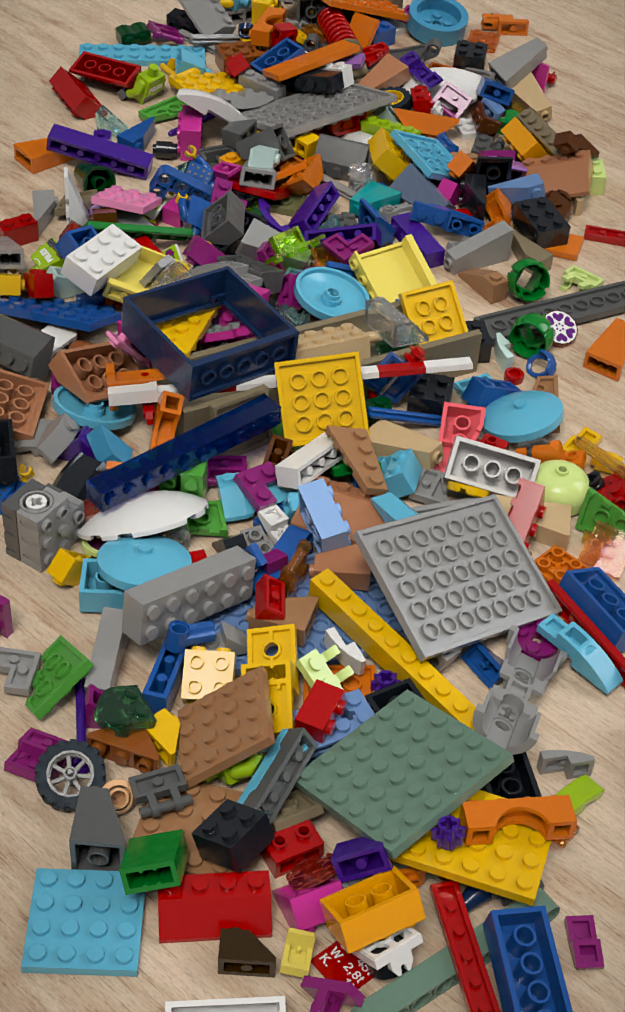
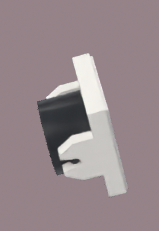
(392, 955)

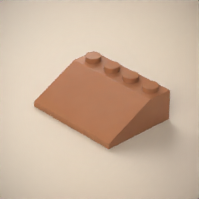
(564, 172)
(84, 369)
(22, 402)
(355, 507)

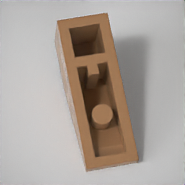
(487, 283)

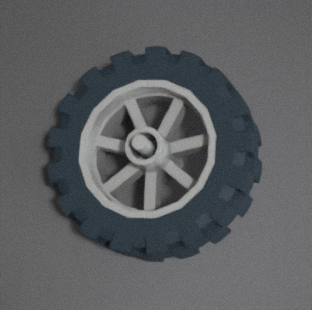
(67, 750)

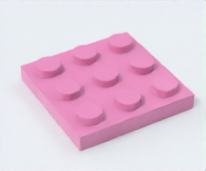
(126, 200)

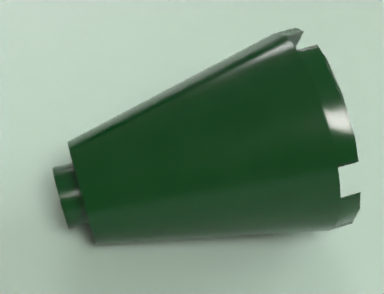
(94, 177)

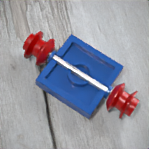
(396, 386)

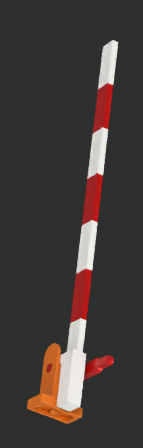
(141, 385)

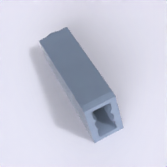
(419, 188)

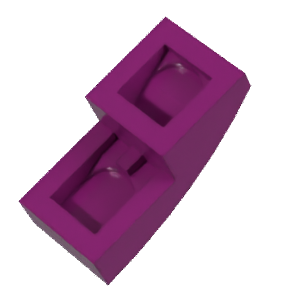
(583, 942)

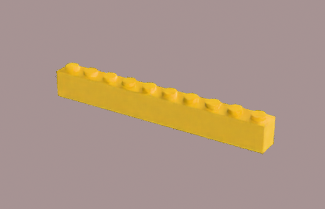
(386, 645)

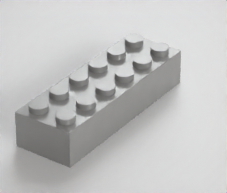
(188, 594)

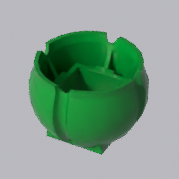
(535, 286)
(523, 338)

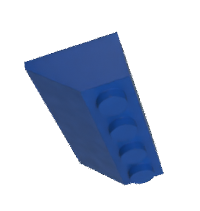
(599, 601)

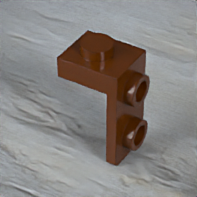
(484, 123)

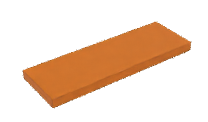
(311, 60)

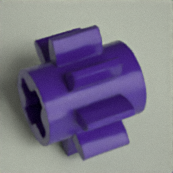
(383, 679)
(448, 833)

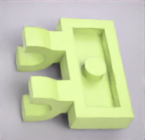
(581, 277)
(314, 667)

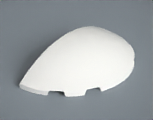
(460, 78)
(207, 102)
(144, 515)

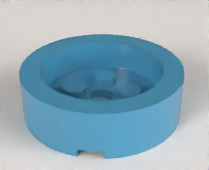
(437, 19)

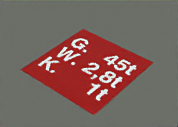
(338, 965)

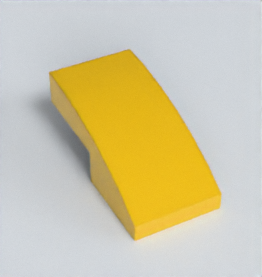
(585, 432)

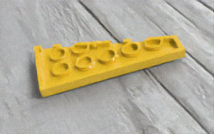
(189, 329)

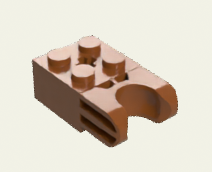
(225, 50)

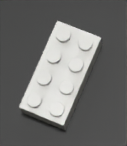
(100, 258)
(489, 466)

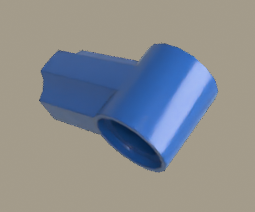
(183, 634)

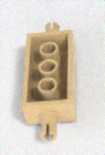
(336, 341)

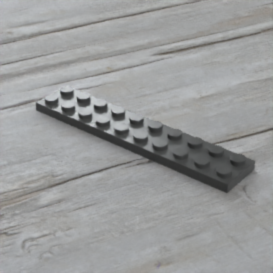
(581, 305)

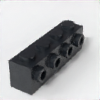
(316, 81)

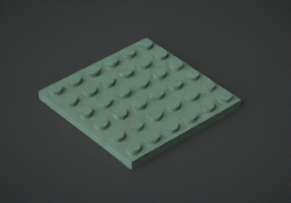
(402, 772)

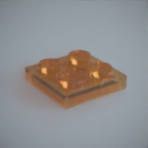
(489, 38)
(605, 550)

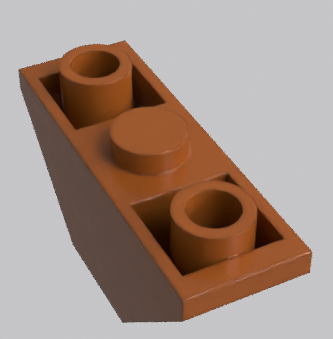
(131, 751)

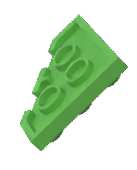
(60, 672)

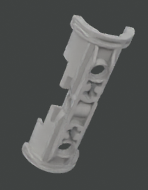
(521, 680)

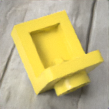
(297, 952)

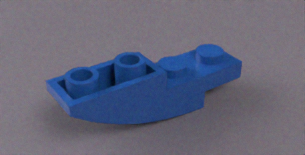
(446, 218)

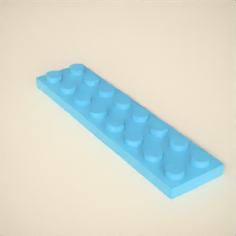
(141, 54)

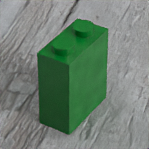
(154, 862)

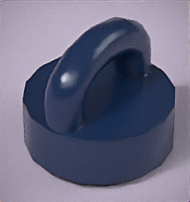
(244, 28)

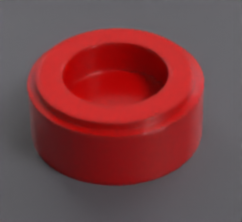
(514, 375)

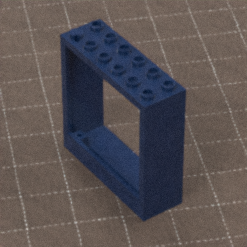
(222, 370)

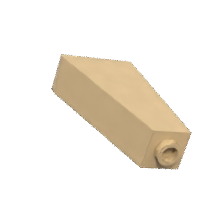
(530, 94)
(390, 437)
(553, 527)

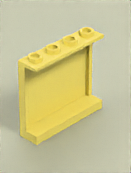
(392, 269)
(128, 281)

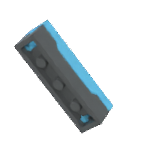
(279, 771)

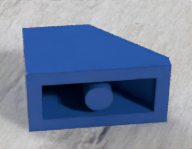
(494, 91)

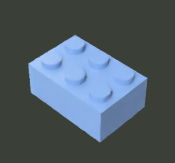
(323, 516)

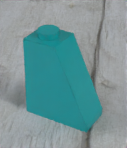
(376, 195)

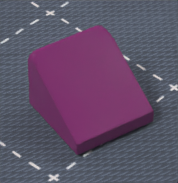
(275, 561)

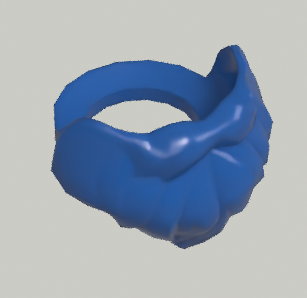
(447, 143)
(547, 356)

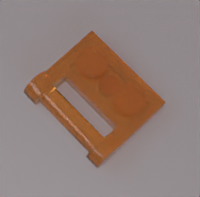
(296, 567)

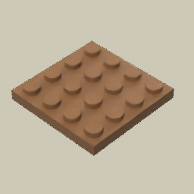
(225, 726)
(205, 801)

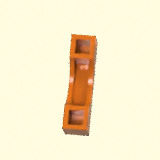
(262, 30)
(498, 208)
(166, 417)
(549, 815)

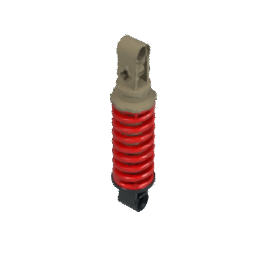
(336, 28)

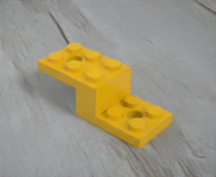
(281, 669)

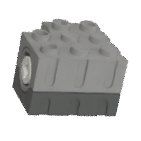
(40, 522)

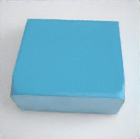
(290, 505)

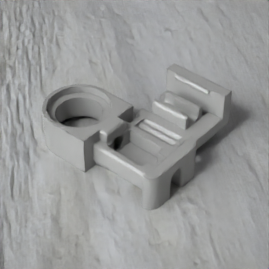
(390, 210)

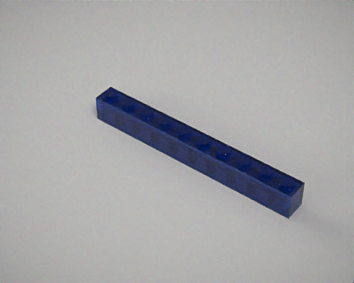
(182, 453)

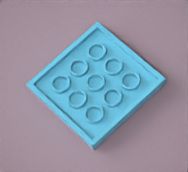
(426, 153)
(83, 924)

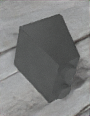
(271, 137)
(96, 833)

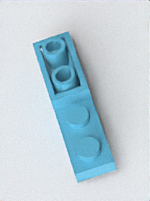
(585, 653)

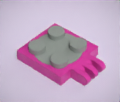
(230, 331)

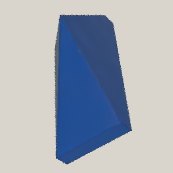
(483, 663)

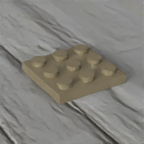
(232, 402)

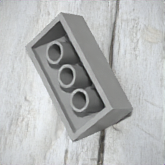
(208, 16)

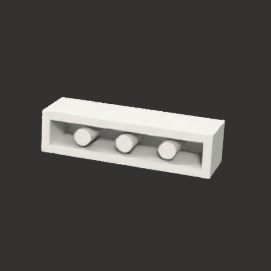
(307, 462)

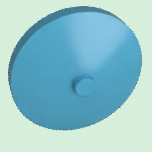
(329, 292)
(94, 413)
(523, 416)
(139, 559)

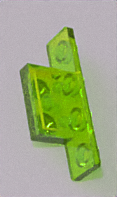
(288, 242)

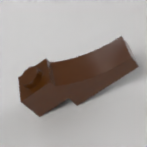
(568, 143)

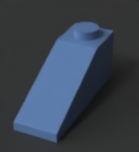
(521, 188)

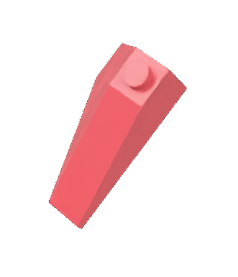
(458, 421)

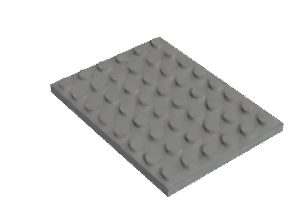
(313, 111)
(456, 575)

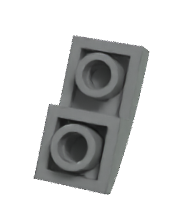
(257, 535)

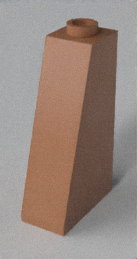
(387, 73)

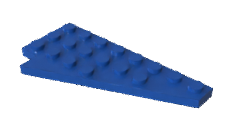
(60, 313)

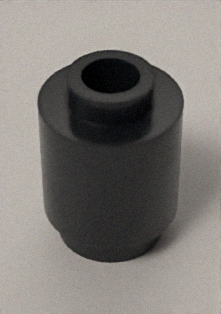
(165, 149)

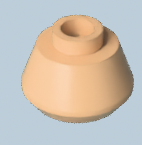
(122, 795)

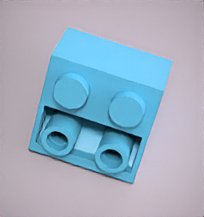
(401, 472)

